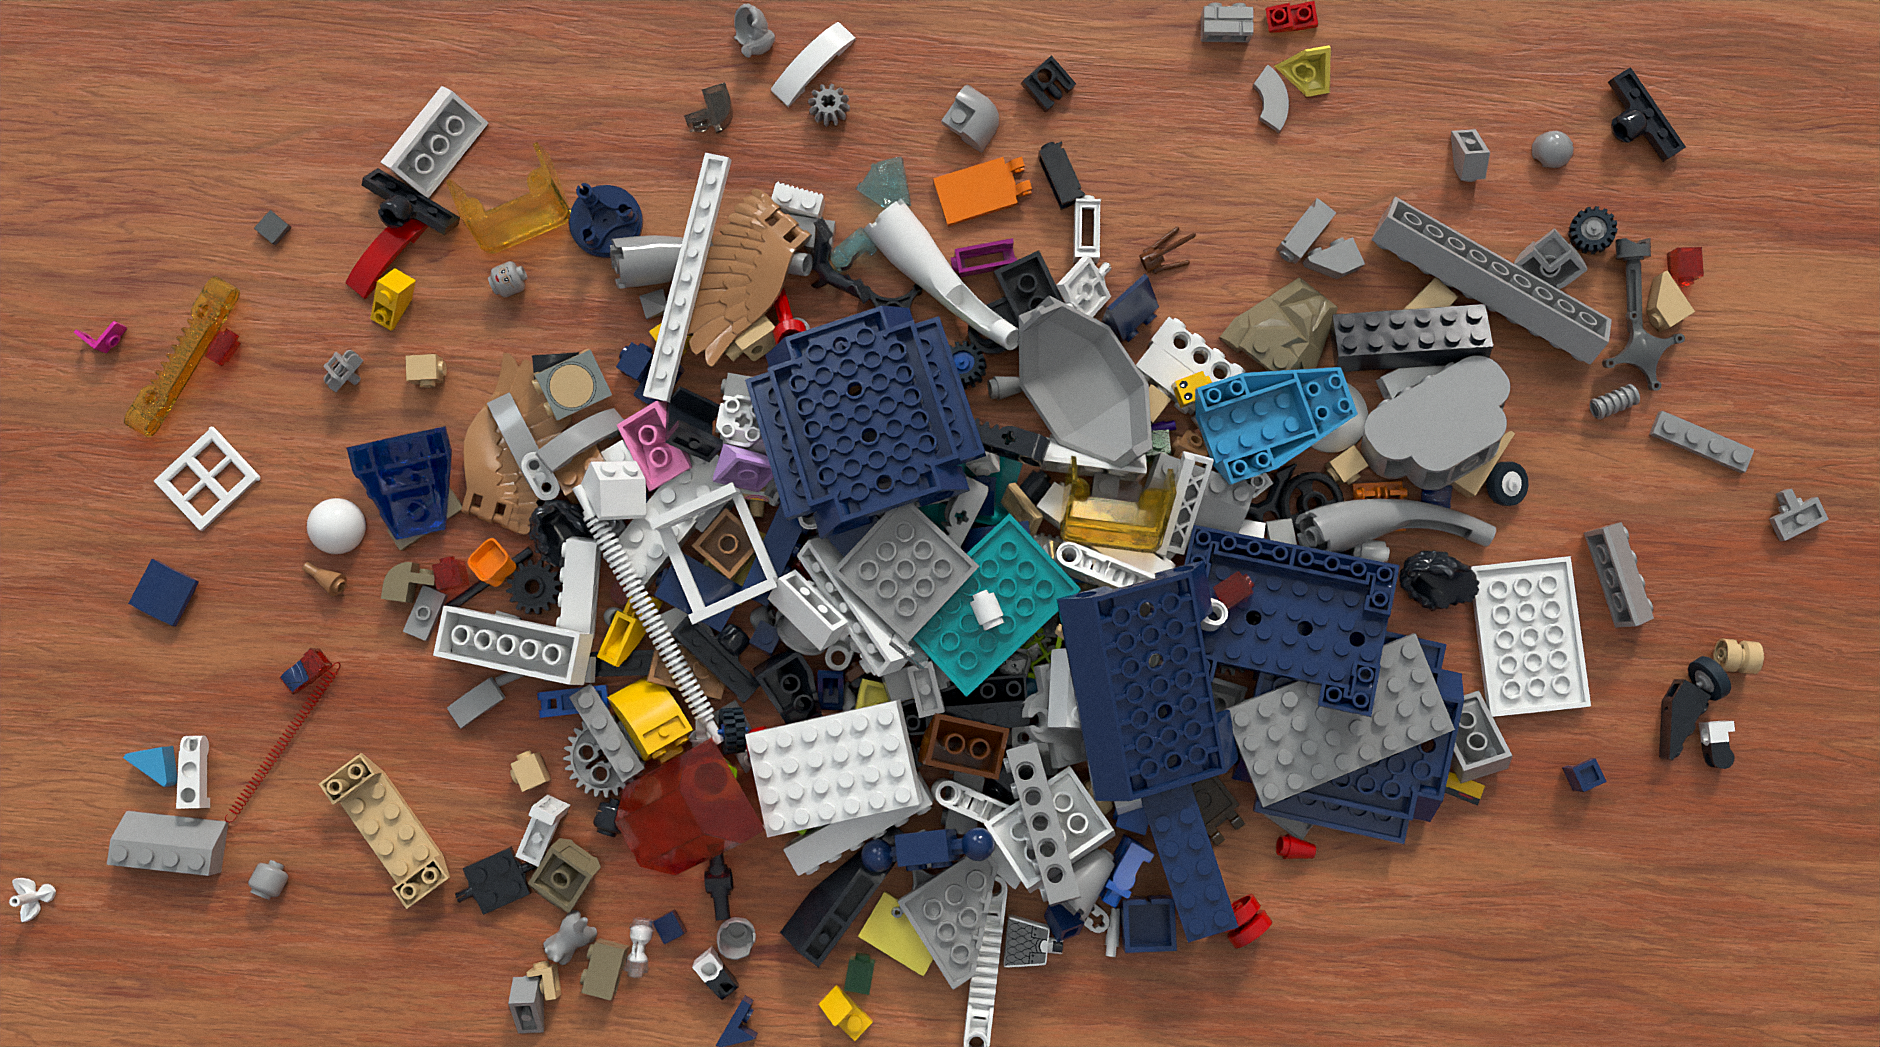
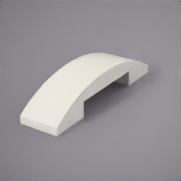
(811, 62)

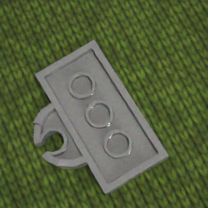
(1064, 745)

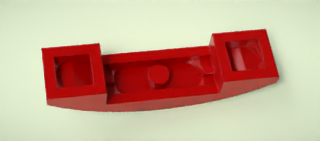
(381, 254)

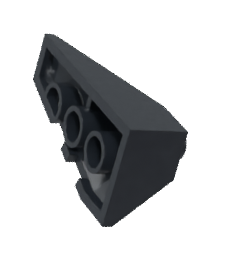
(789, 686)

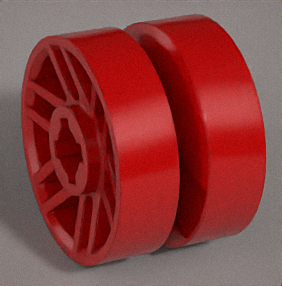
(1250, 920)

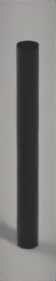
(480, 585)

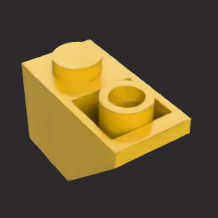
(392, 298)

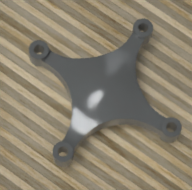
(1643, 350)

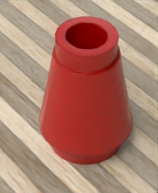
(1294, 848)

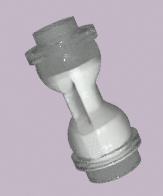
(640, 935)

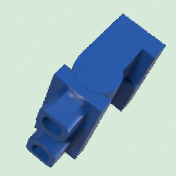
(1127, 861)

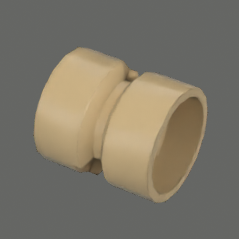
(1743, 657)

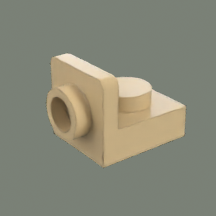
(550, 979)

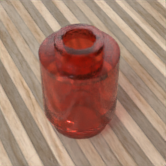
(222, 346)

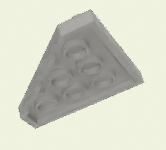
(952, 915)

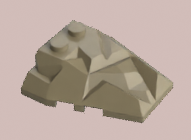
(1284, 329)

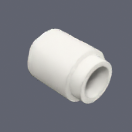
(1371, 550)
(987, 610)

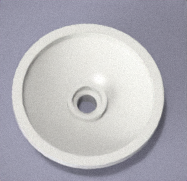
(1349, 432)

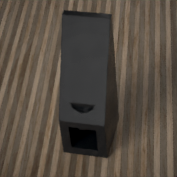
(1679, 712)

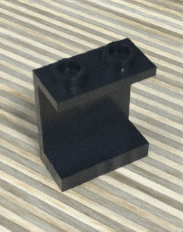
(691, 424)

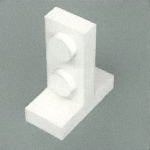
(541, 829)

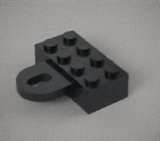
(1022, 289)

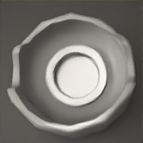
(1553, 149)
(736, 938)

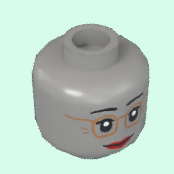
(507, 279)

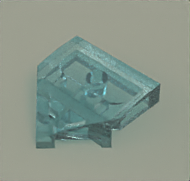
(886, 183)

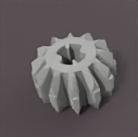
(829, 96)

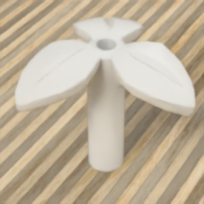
(29, 897)

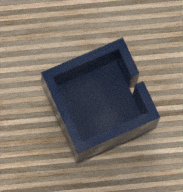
(1148, 924)

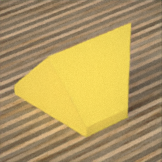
(1309, 70)

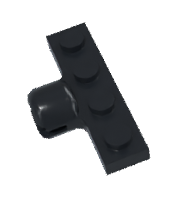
(1642, 117)
(405, 204)
(719, 655)

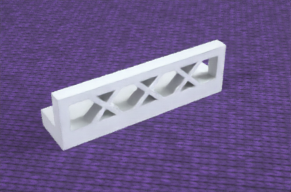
(1183, 480)

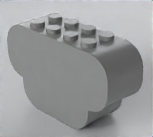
(1440, 425)

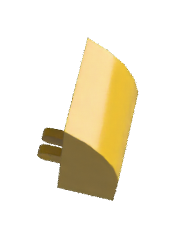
(651, 720)

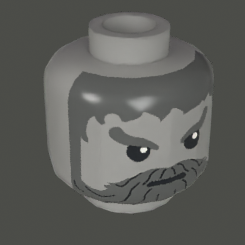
(1016, 664)

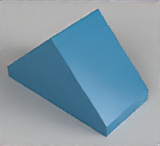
(156, 763)

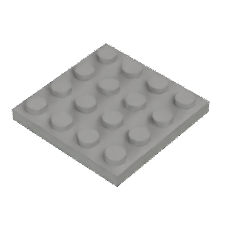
(905, 569)

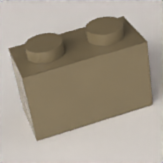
(604, 969)

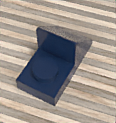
(735, 1030)

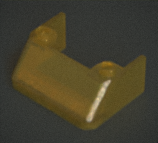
(519, 218)
(1115, 522)

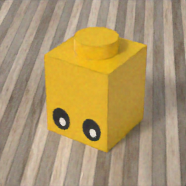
(1185, 388)

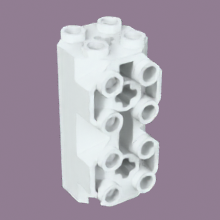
(739, 424)

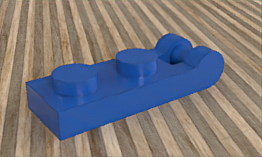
(564, 704)

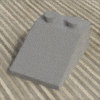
(1479, 742)

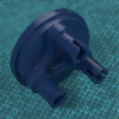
(603, 215)

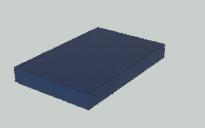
(711, 586)

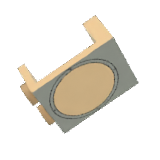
(571, 385)

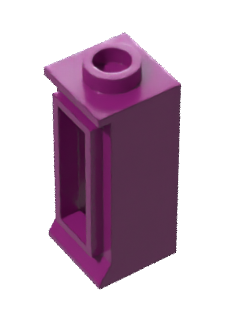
(960, 254)

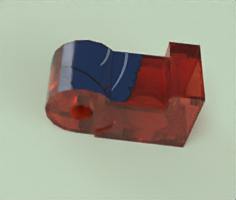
(306, 670)

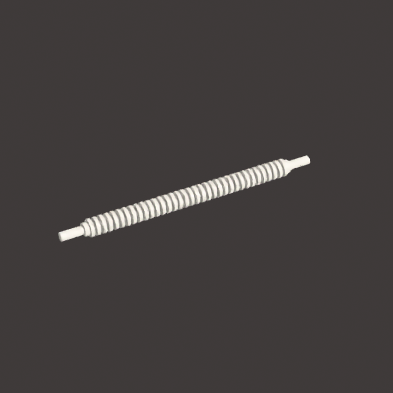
(705, 715)

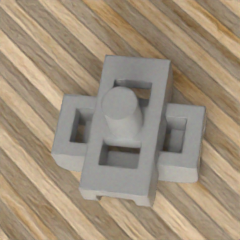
(342, 369)

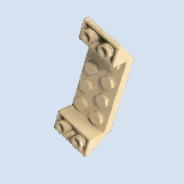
(388, 827)

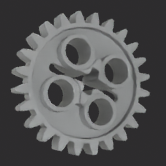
(588, 776)

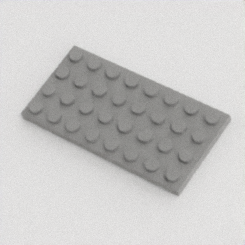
(1299, 745)

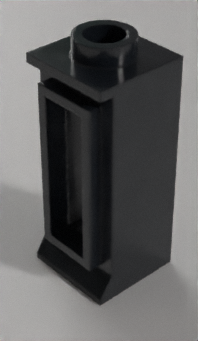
(1060, 174)

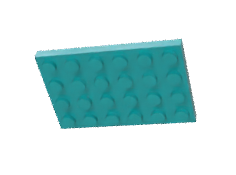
(1027, 591)

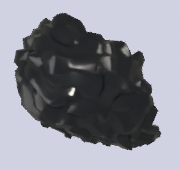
(553, 526)
(1438, 580)

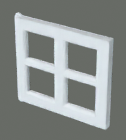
(207, 479)

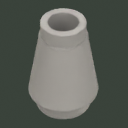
(1003, 387)

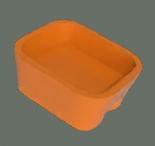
(491, 563)

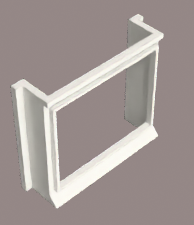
(664, 524)

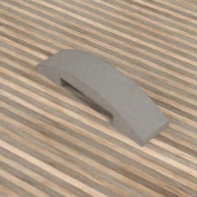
(513, 429)
(579, 438)

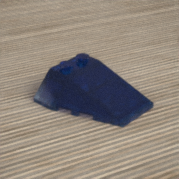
(407, 479)

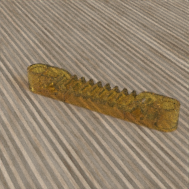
(145, 412)

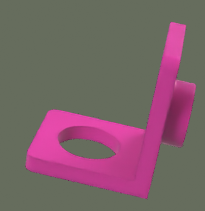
(107, 340)

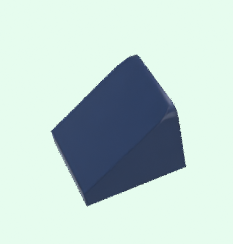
(669, 926)

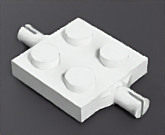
(1085, 286)

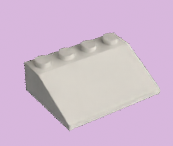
(1059, 456)
(1080, 821)

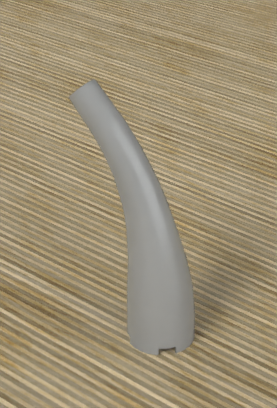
(655, 257)
(1354, 522)

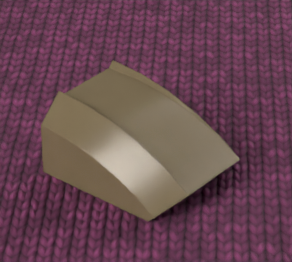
(564, 874)

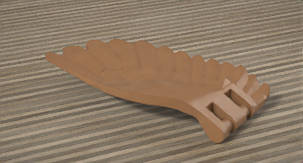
(742, 274)
(489, 461)

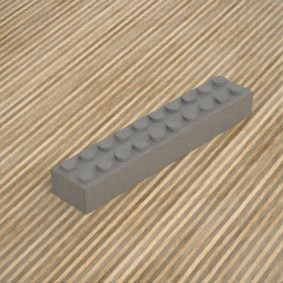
(1492, 281)

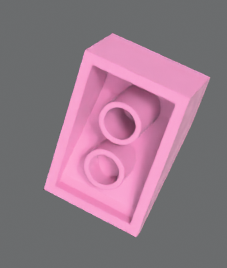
(645, 439)

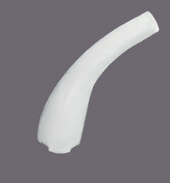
(916, 255)

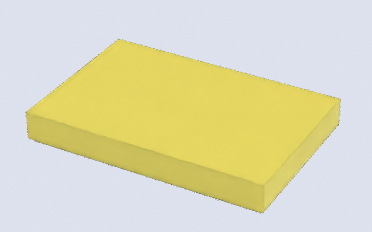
(895, 936)

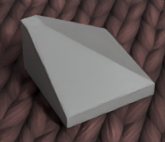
(654, 303)

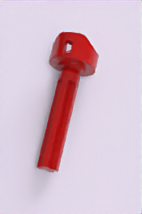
(787, 324)

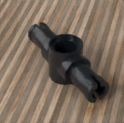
(719, 884)

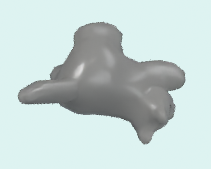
(572, 935)

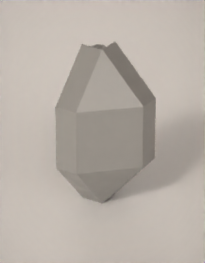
(1084, 384)

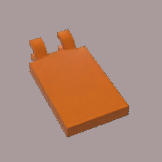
(980, 189)

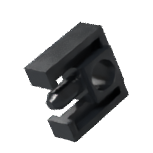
(1036, 88)

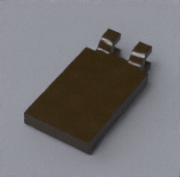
(1216, 806)

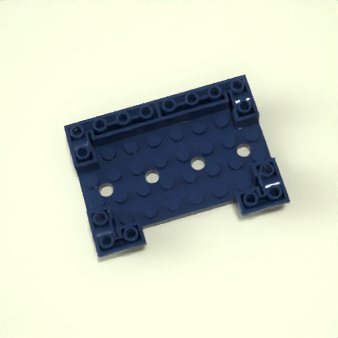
(1293, 587)
(1121, 693)

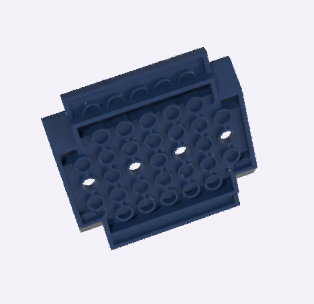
(906, 398)
(1384, 794)

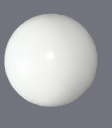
(336, 526)

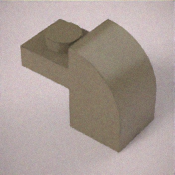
(402, 581)

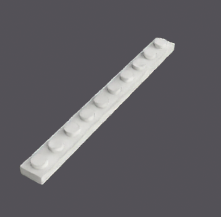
(687, 277)

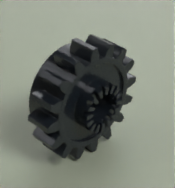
(521, 585)

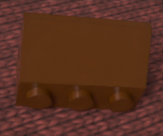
(964, 746)

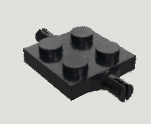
(496, 880)

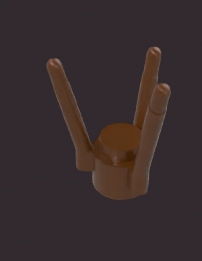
(1152, 258)

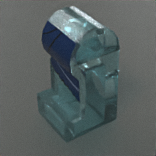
(852, 248)

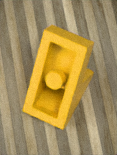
(845, 1013)

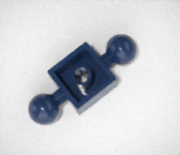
(927, 847)

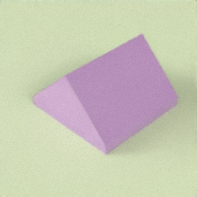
(742, 467)

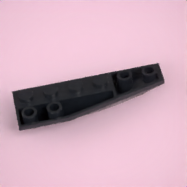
(993, 702)
(834, 906)

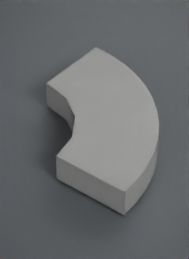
(1273, 97)

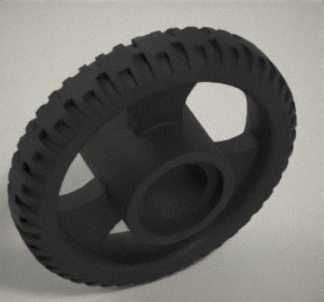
(1304, 484)

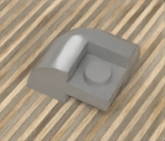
(972, 118)
(1552, 260)

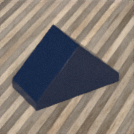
(831, 689)

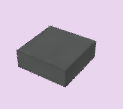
(272, 227)

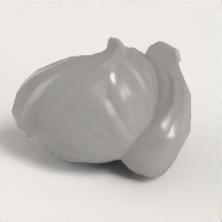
(752, 31)

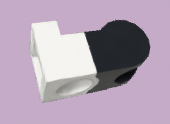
(1716, 743)
(715, 973)

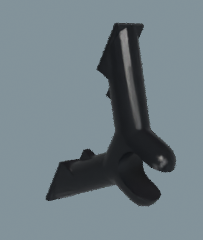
(826, 272)
(1271, 503)

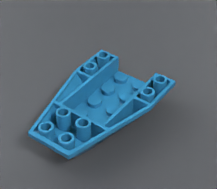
(1269, 417)

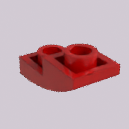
(1291, 18)

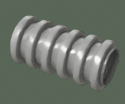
(1614, 401)

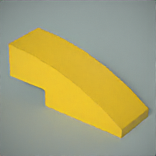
(624, 633)

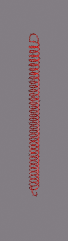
(283, 745)

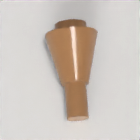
(331, 581)

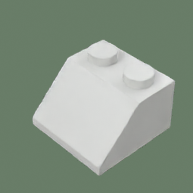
(616, 489)

